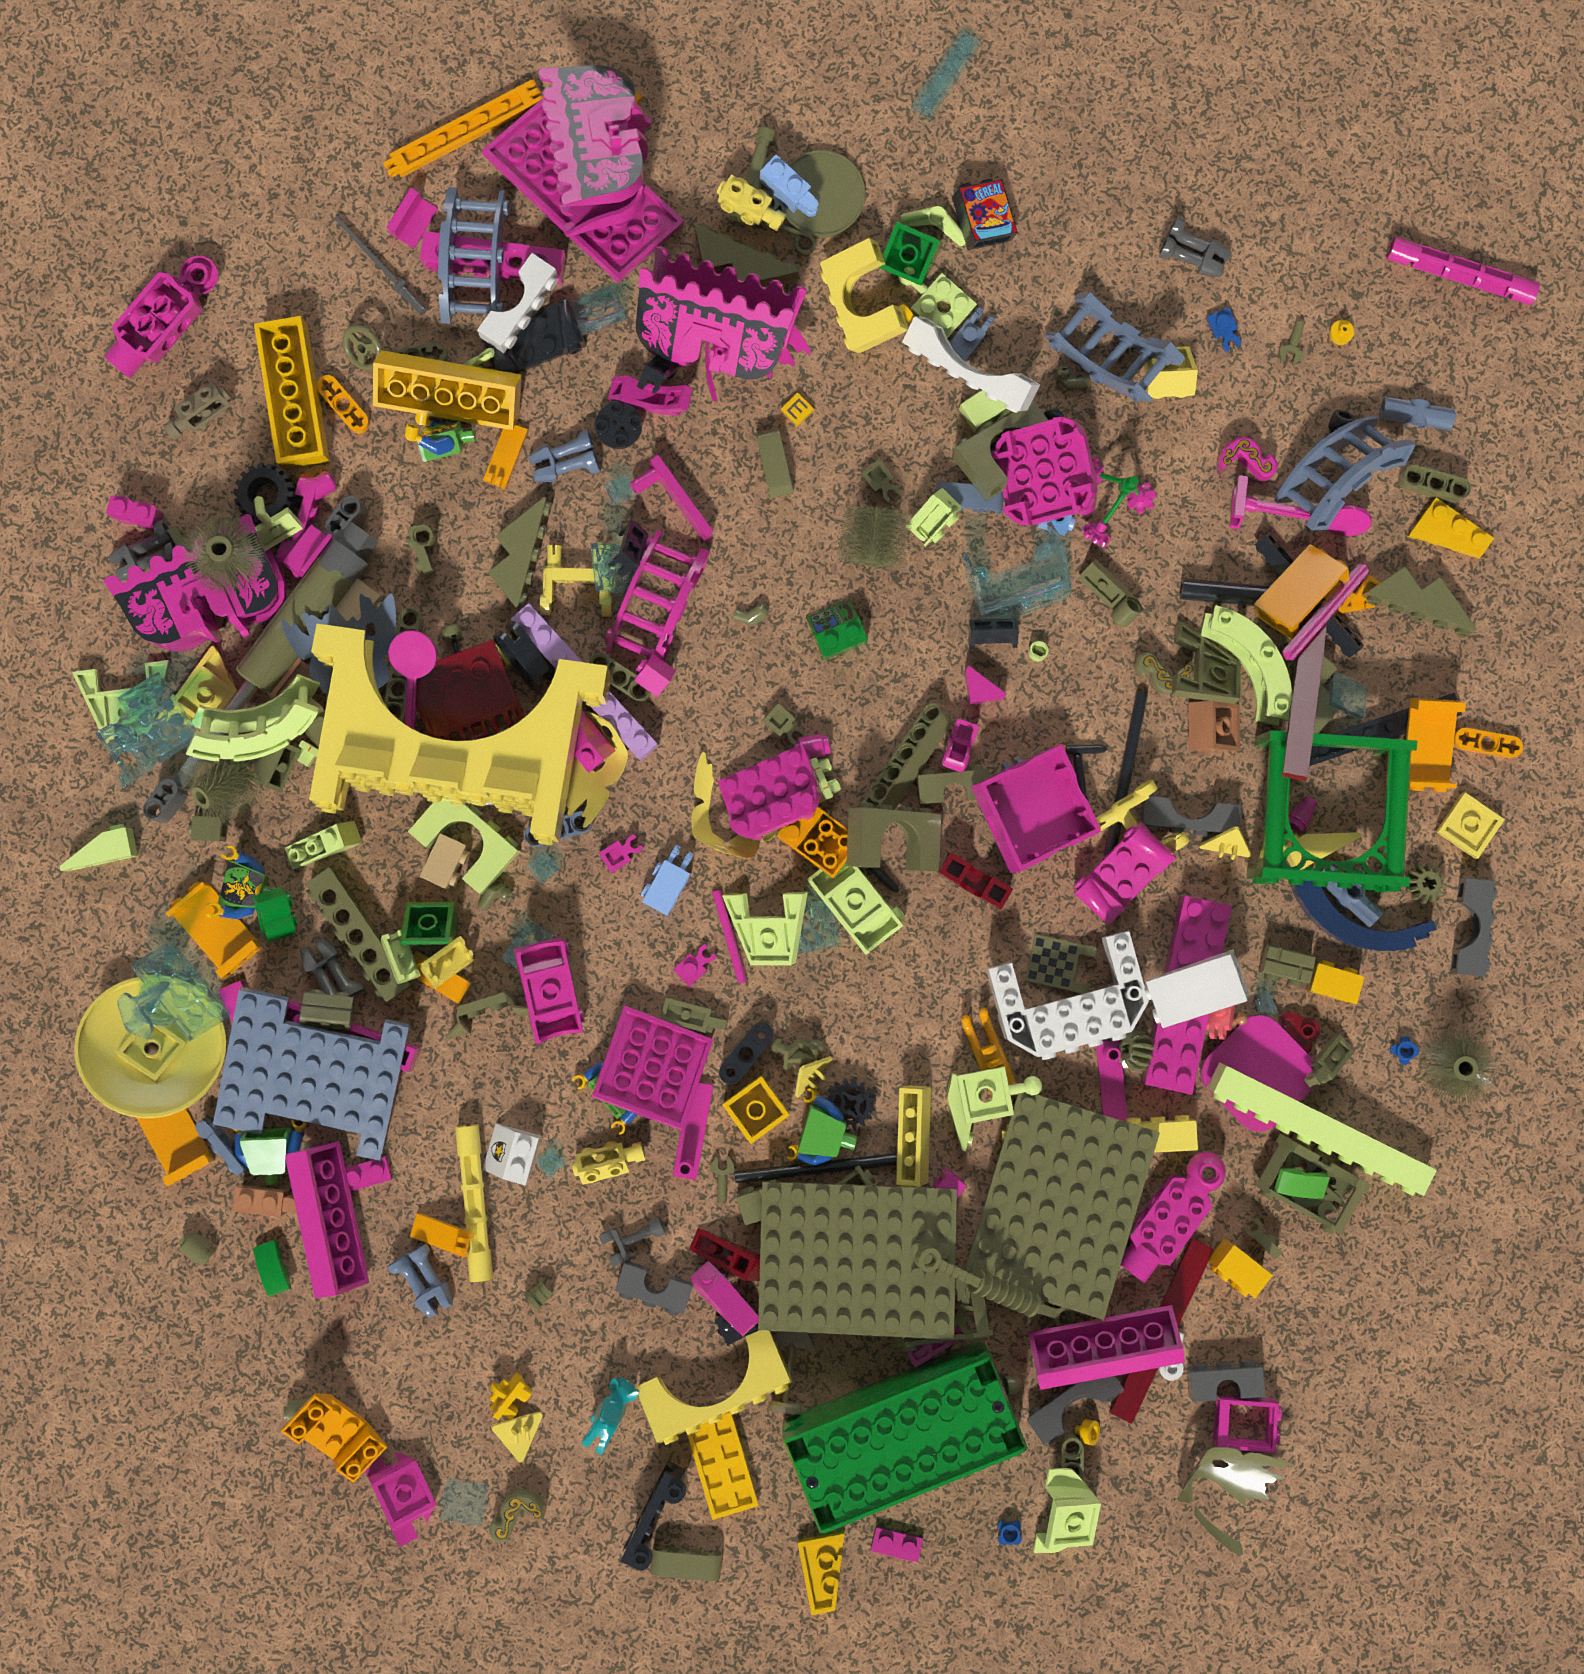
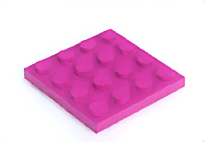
(652, 1068)

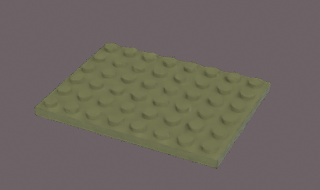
(1062, 1202)
(847, 1259)

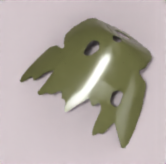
(1241, 1479)

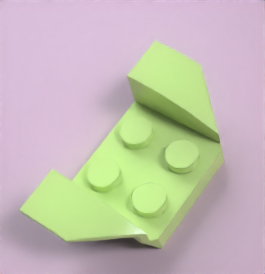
(1072, 1513)

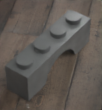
(1159, 813)
(1477, 898)
(1049, 1420)

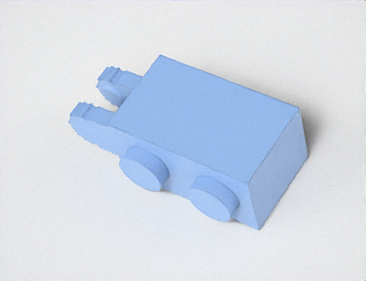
(788, 187)
(668, 883)

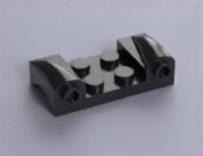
(544, 339)
(670, 1487)

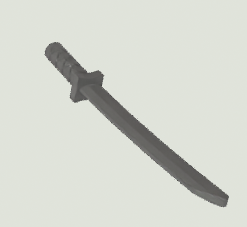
(400, 287)

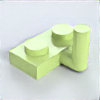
(275, 528)

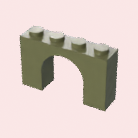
(975, 456)
(867, 828)

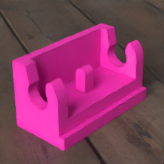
(950, 1180)

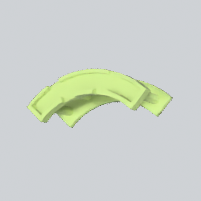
(1258, 658)
(273, 724)

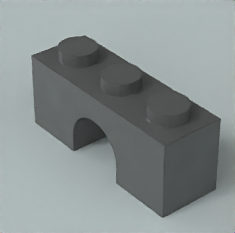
(633, 1284)
(1205, 1379)

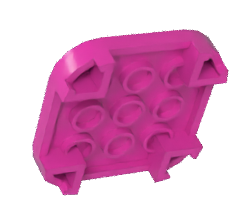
(1046, 471)
(1264, 1054)

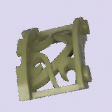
(1344, 1182)
(961, 1320)

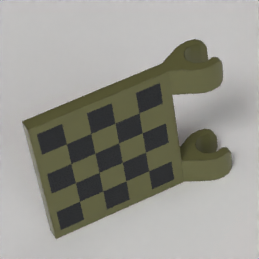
(1055, 963)

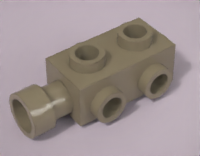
(200, 404)

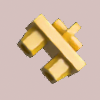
(505, 1394)

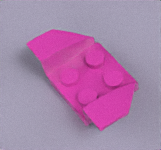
(401, 1495)

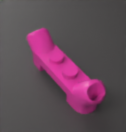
(311, 490)

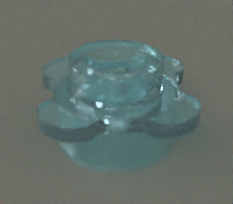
(550, 1156)

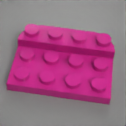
(771, 794)

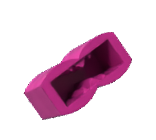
(133, 513)

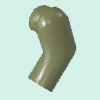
(1071, 382)
(752, 617)
(499, 891)

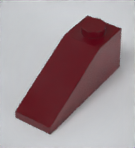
(727, 1255)

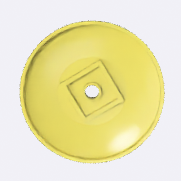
(139, 1083)

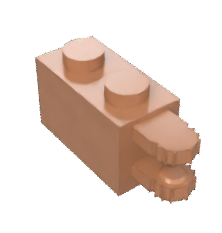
(263, 1200)

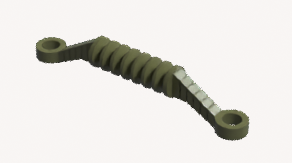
(995, 1288)

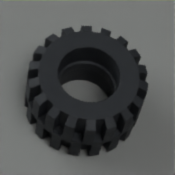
(257, 478)

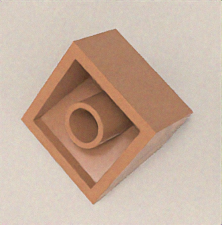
(1213, 726)

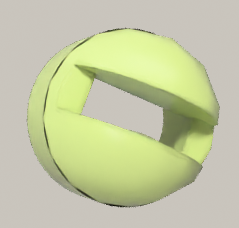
(1039, 647)

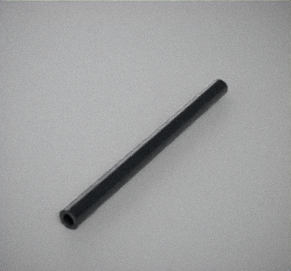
(1127, 765)
(809, 1169)

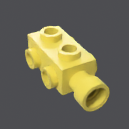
(742, 203)
(607, 1161)

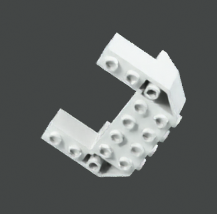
(1076, 1019)

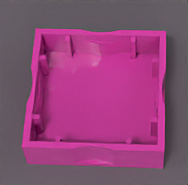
(1035, 808)

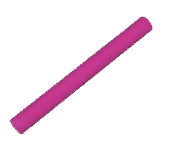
(729, 936)

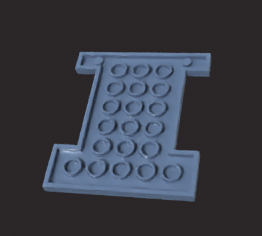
(307, 1073)

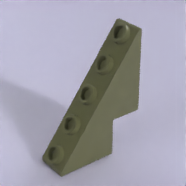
(725, 252)
(521, 543)
(1431, 603)
(1324, 711)

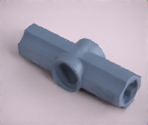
(1417, 413)
(1355, 901)

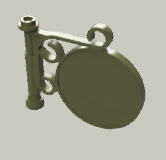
(832, 181)

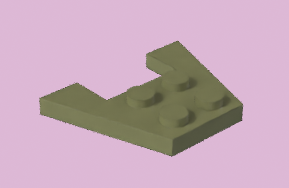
(1215, 672)

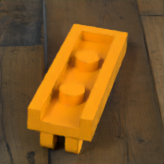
(505, 456)
(453, 988)
(441, 1234)

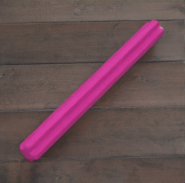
(1325, 612)

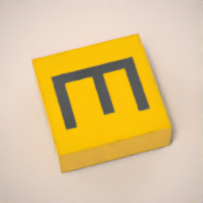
(797, 409)

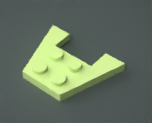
(105, 705)
(768, 938)

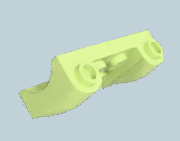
(858, 906)

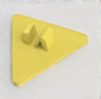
(1228, 842)
(809, 1073)
(518, 1433)

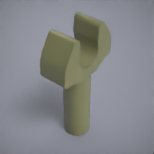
(1293, 344)
(722, 1177)

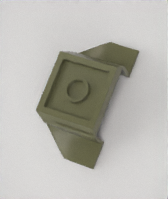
(478, 1008)

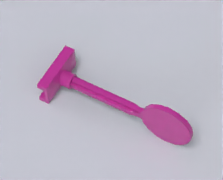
(1348, 522)
(412, 656)

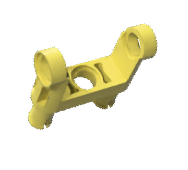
(555, 573)
(1122, 812)

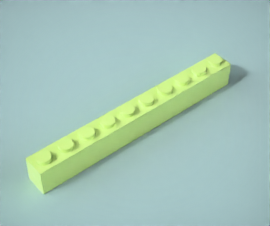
(1321, 1129)

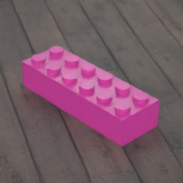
(327, 1219)
(1106, 1347)

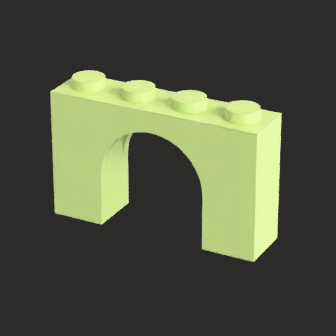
(497, 850)

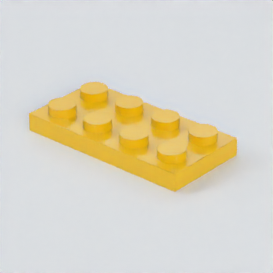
(723, 1468)

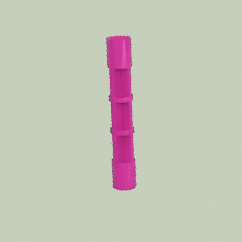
(1463, 271)

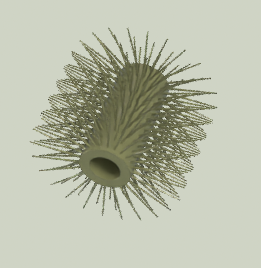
(874, 537)
(223, 554)
(220, 786)
(1459, 1067)

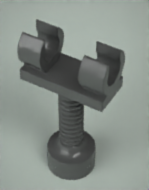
(655, 1227)

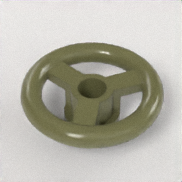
(364, 345)

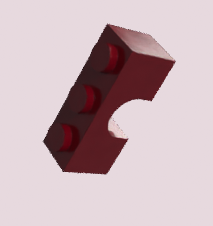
(974, 881)

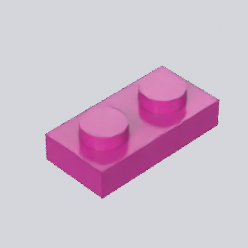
(368, 1173)
(896, 1544)

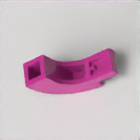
(665, 401)

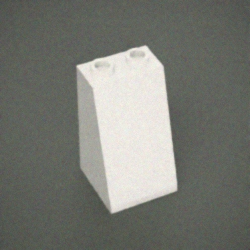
(1197, 989)

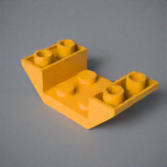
(337, 1433)

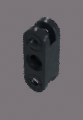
(523, 655)
(736, 1062)

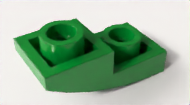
(271, 1269)

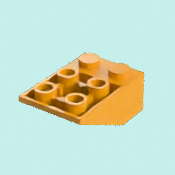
(819, 841)

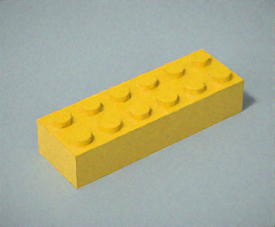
(446, 390)
(291, 392)

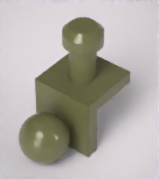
(798, 1051)

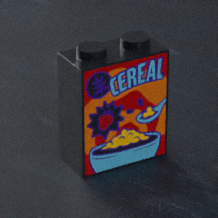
(984, 214)

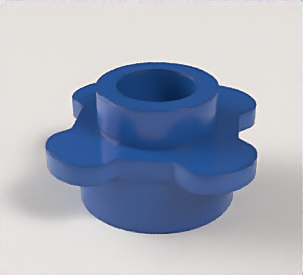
(1411, 1052)
(1014, 1537)

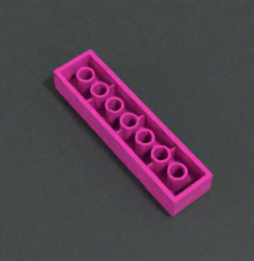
(1196, 935)

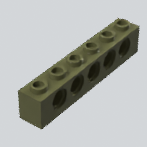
(317, 891)

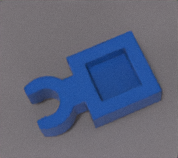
(1223, 325)

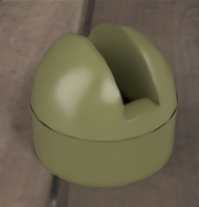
(1012, 1384)

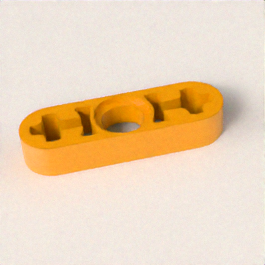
(343, 395)
(1503, 752)

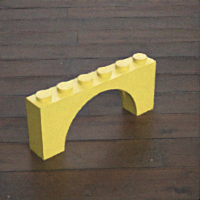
(673, 1417)

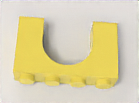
(840, 275)

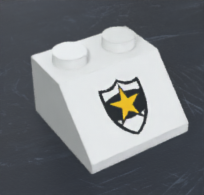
(512, 1154)

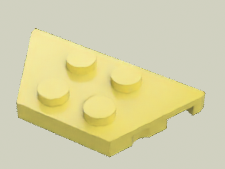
(207, 685)

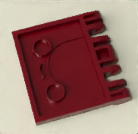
(465, 692)

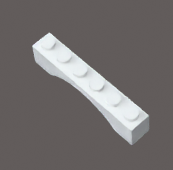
(930, 340)

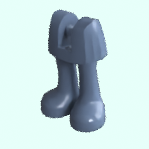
(544, 453)
(436, 1288)

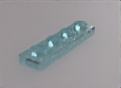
(946, 75)

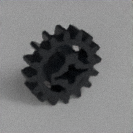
(859, 1097)

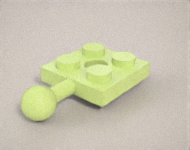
(941, 290)
(1000, 1102)

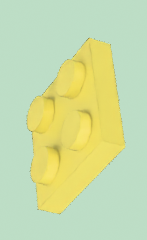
(1470, 825)

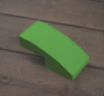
(1301, 1184)

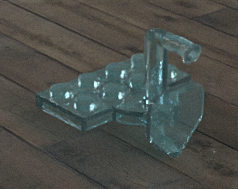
(151, 722)
(175, 992)

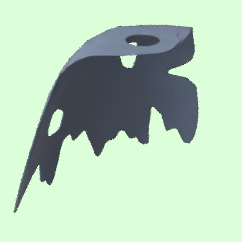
(385, 630)

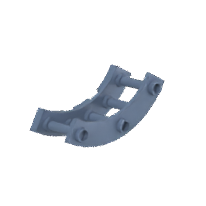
(449, 252)
(1129, 337)
(1388, 456)

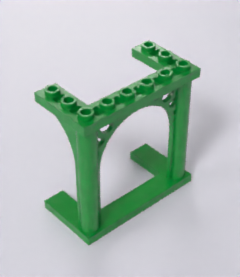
(1273, 861)

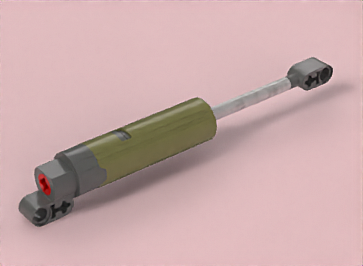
(271, 653)

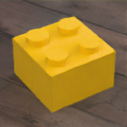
(756, 1109)
(1244, 1272)

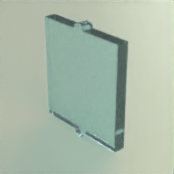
(1348, 695)
(464, 1502)

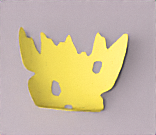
(592, 784)
(701, 826)

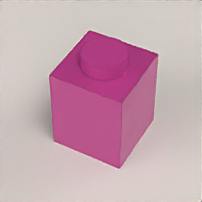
(654, 674)

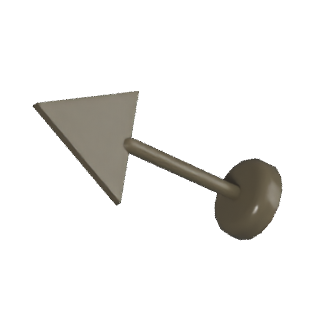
(792, 1340)

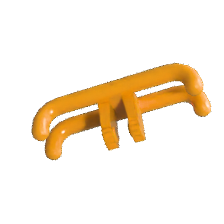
(992, 1054)

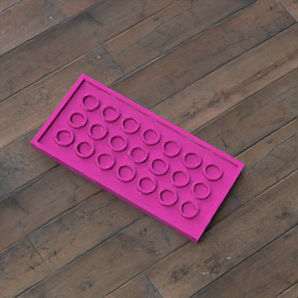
(526, 160)

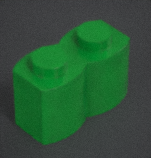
(275, 914)

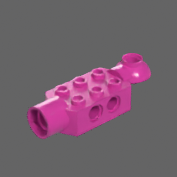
(160, 315)
(1172, 1216)

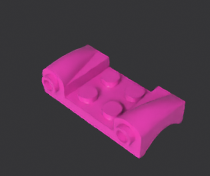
(1123, 872)
(548, 989)

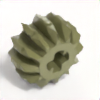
(1419, 876)
(1136, 1050)

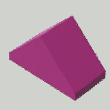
(980, 689)

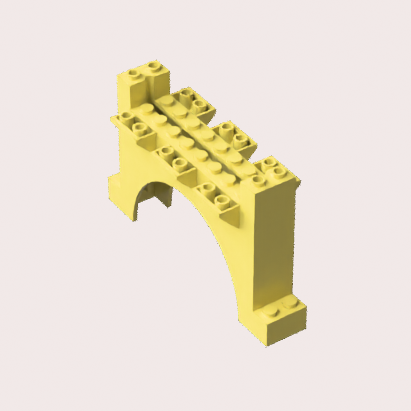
(513, 770)

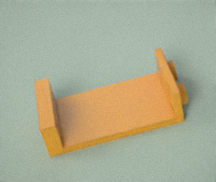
(1300, 590)
(1433, 726)
(222, 939)
(176, 1145)

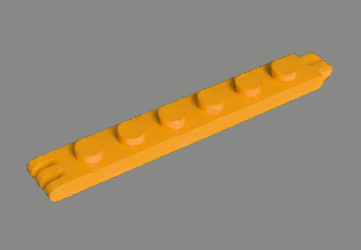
(463, 130)

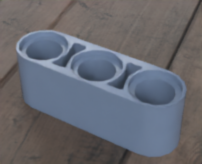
(969, 498)
(570, 829)

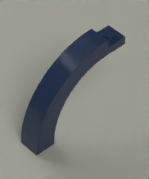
(1328, 919)

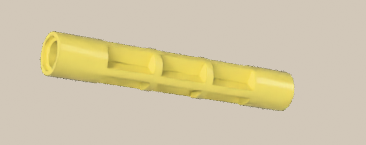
(475, 1218)

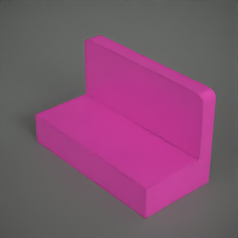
(411, 218)
(306, 550)

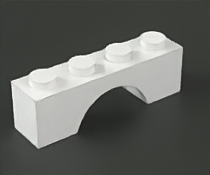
(502, 327)

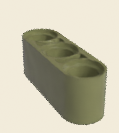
(774, 463)
(1445, 483)
(629, 684)
(1073, 1457)
(686, 1564)

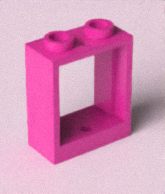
(1221, 1424)

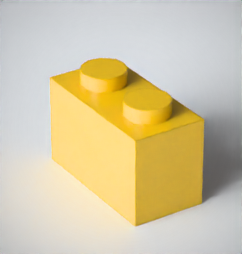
(1336, 983)

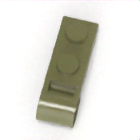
(1112, 592)

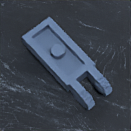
(970, 335)
(221, 1145)

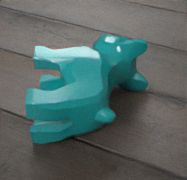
(610, 1413)

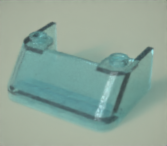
(1023, 587)

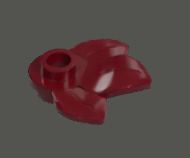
(1294, 1026)

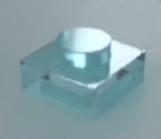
(619, 490)
(543, 867)
(1265, 1003)

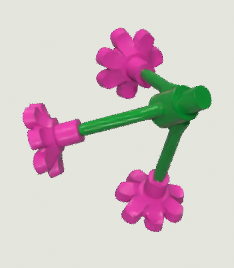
(1128, 488)

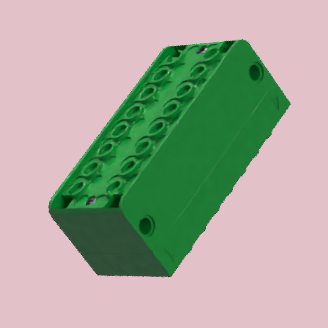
(902, 1436)

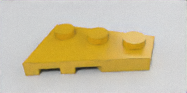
(1449, 529)
(821, 1569)

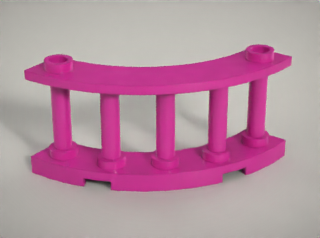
(674, 606)

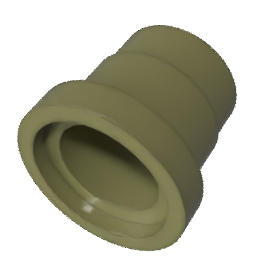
(538, 1295)

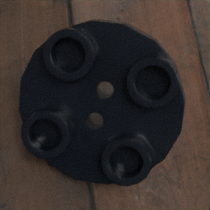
(626, 417)

